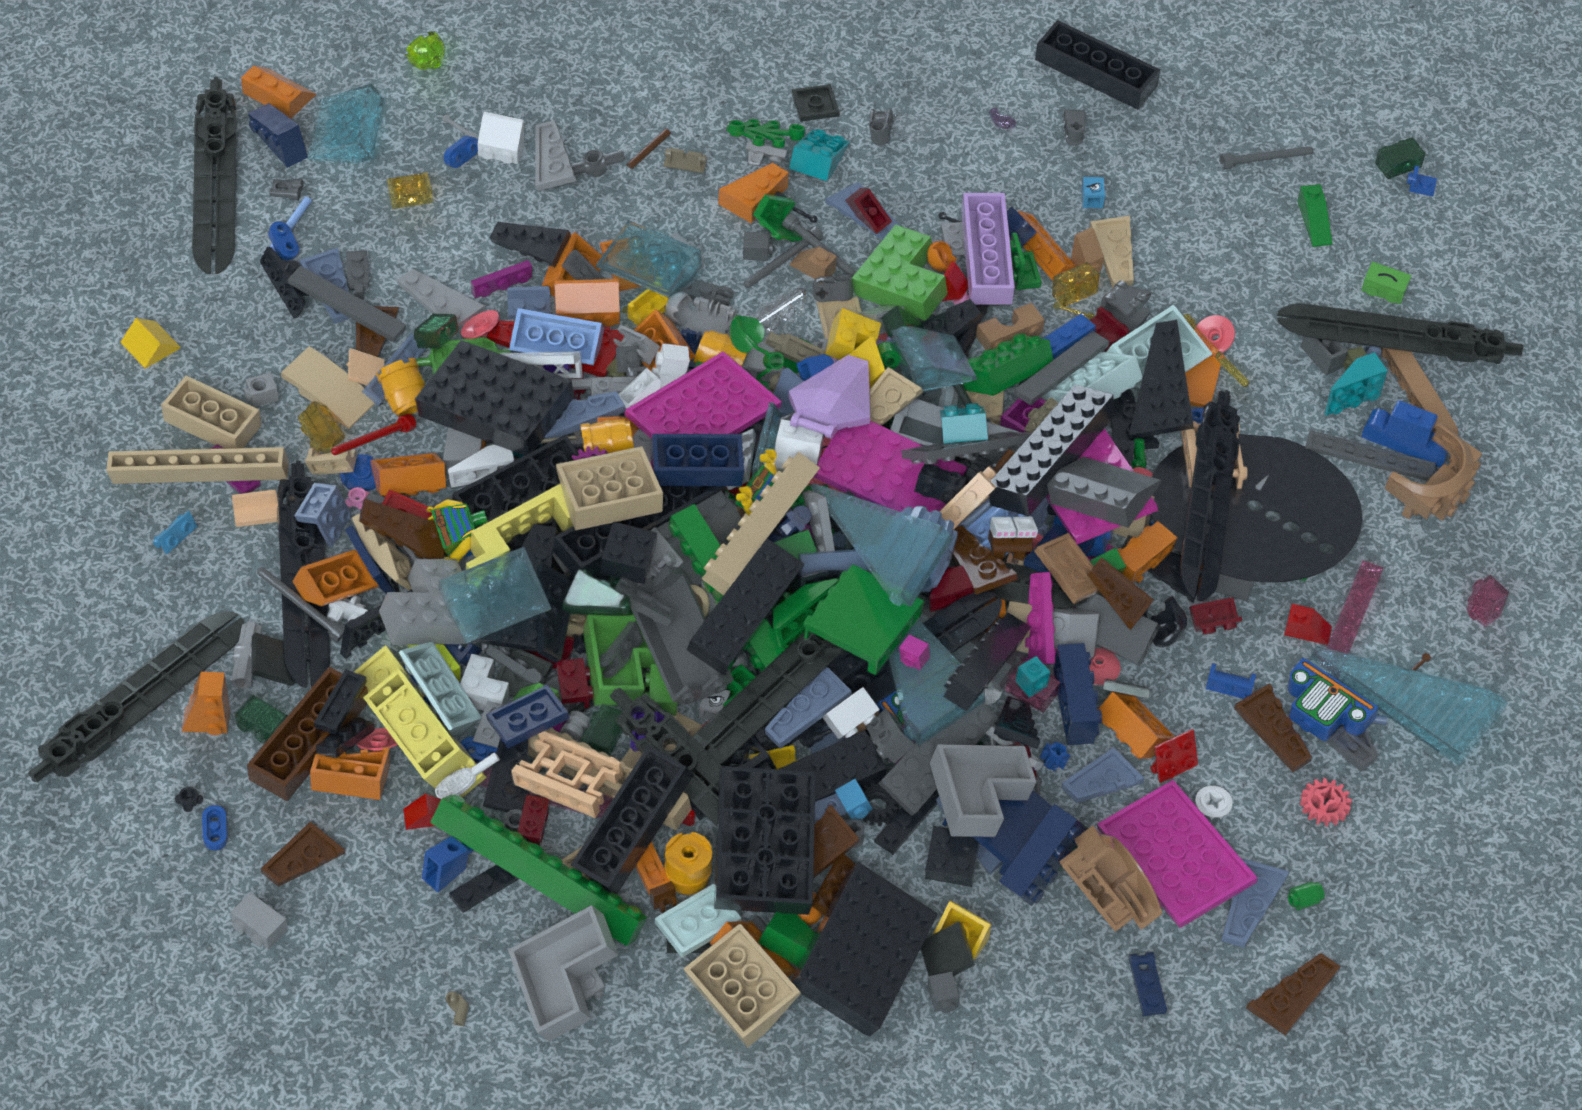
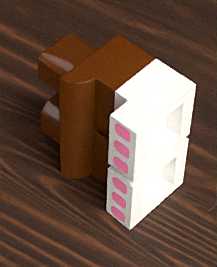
(1011, 536)

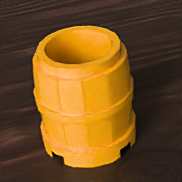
(715, 343)
(401, 385)
(608, 435)
(688, 862)

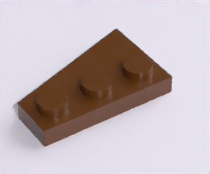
(370, 341)
(1120, 592)
(301, 855)
(832, 883)

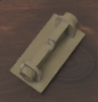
(690, 162)

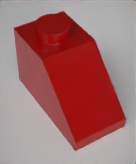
(1307, 625)

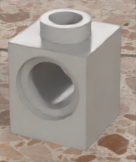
(261, 390)

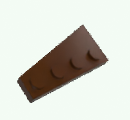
(1266, 717)
(1294, 994)

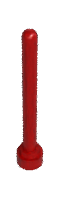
(404, 424)

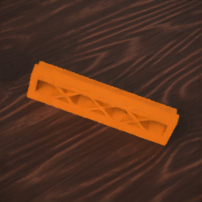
(1046, 250)

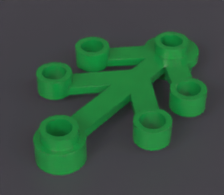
(768, 130)

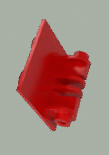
(1175, 756)

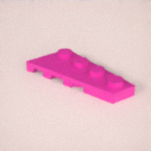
(1040, 619)

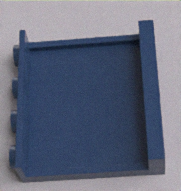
(1019, 824)

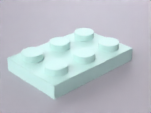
(694, 921)

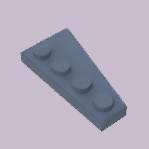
(807, 707)

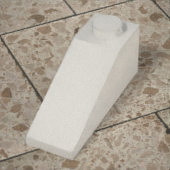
(479, 465)

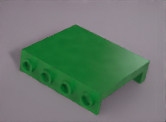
(862, 618)

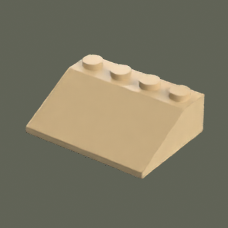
(610, 488)
(742, 984)

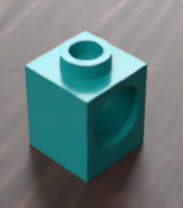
(1032, 676)

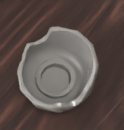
(678, 309)

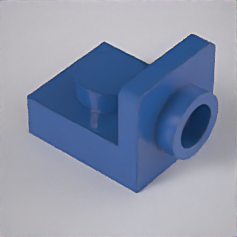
(1420, 183)

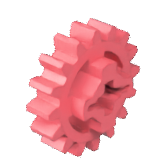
(1336, 807)

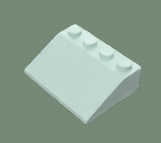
(1139, 341)
(1105, 373)
(440, 687)

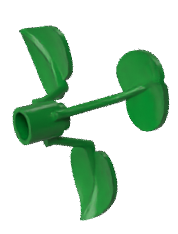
(746, 334)

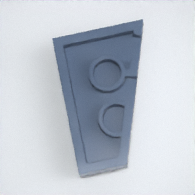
(1102, 776)

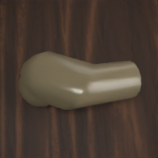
(459, 1006)

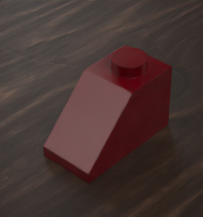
(868, 209)
(952, 586)

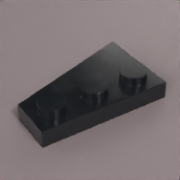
(955, 319)

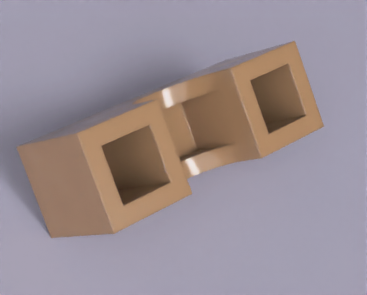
(1025, 321)

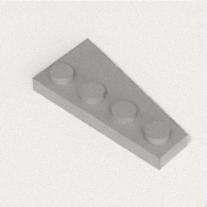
(551, 158)

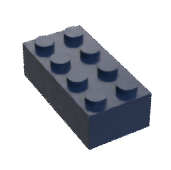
(697, 459)
(1076, 694)
(1040, 856)

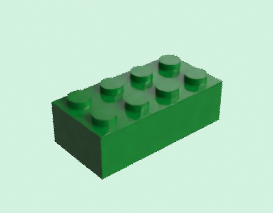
(1009, 364)

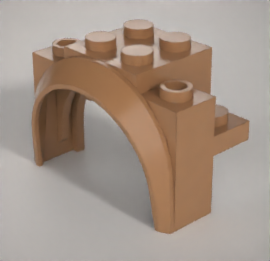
(1446, 487)
(1108, 870)

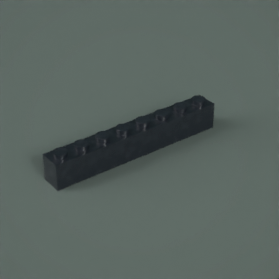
(985, 661)

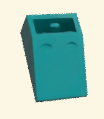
(818, 154)
(1358, 384)
(963, 423)

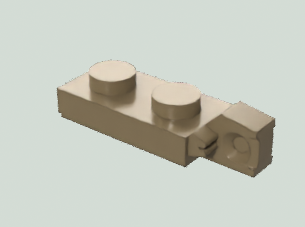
(792, 347)

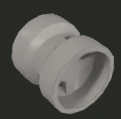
(576, 725)

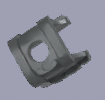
(1127, 304)

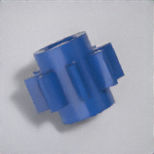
(1055, 756)

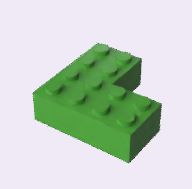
(897, 274)
(598, 636)

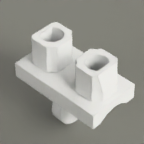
(346, 609)

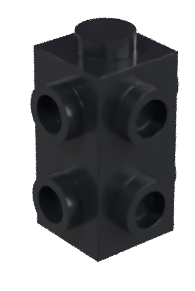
(939, 483)

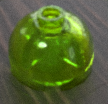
(426, 52)

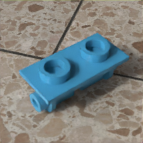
(175, 533)

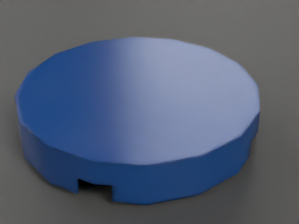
(361, 476)

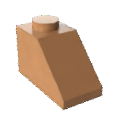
(1087, 249)
(815, 262)

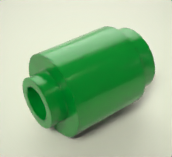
(889, 355)
(1306, 895)

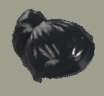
(1171, 623)

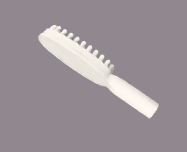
(463, 778)

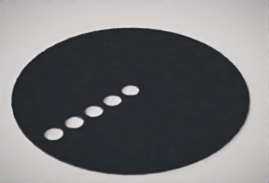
(1299, 488)

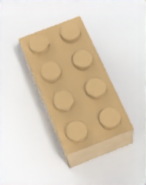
(211, 414)

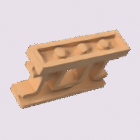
(562, 789)

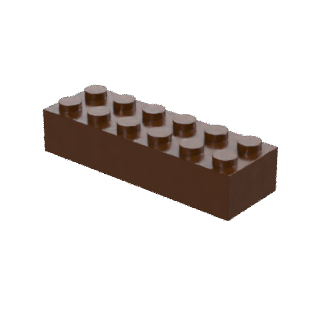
(291, 749)

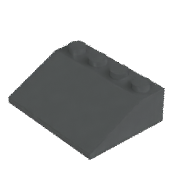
(1102, 490)
(720, 517)

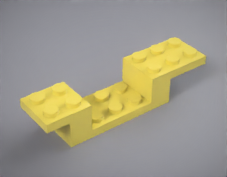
(491, 538)
(411, 721)

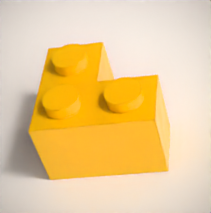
(849, 332)

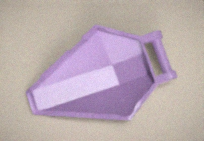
(833, 398)

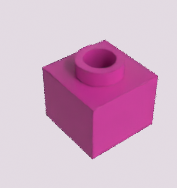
(914, 652)

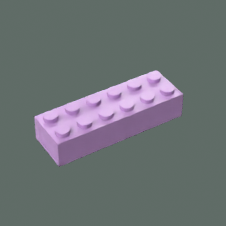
(987, 248)

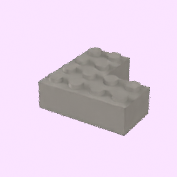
(422, 614)
(973, 781)
(550, 967)

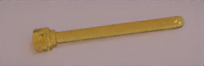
(1217, 354)

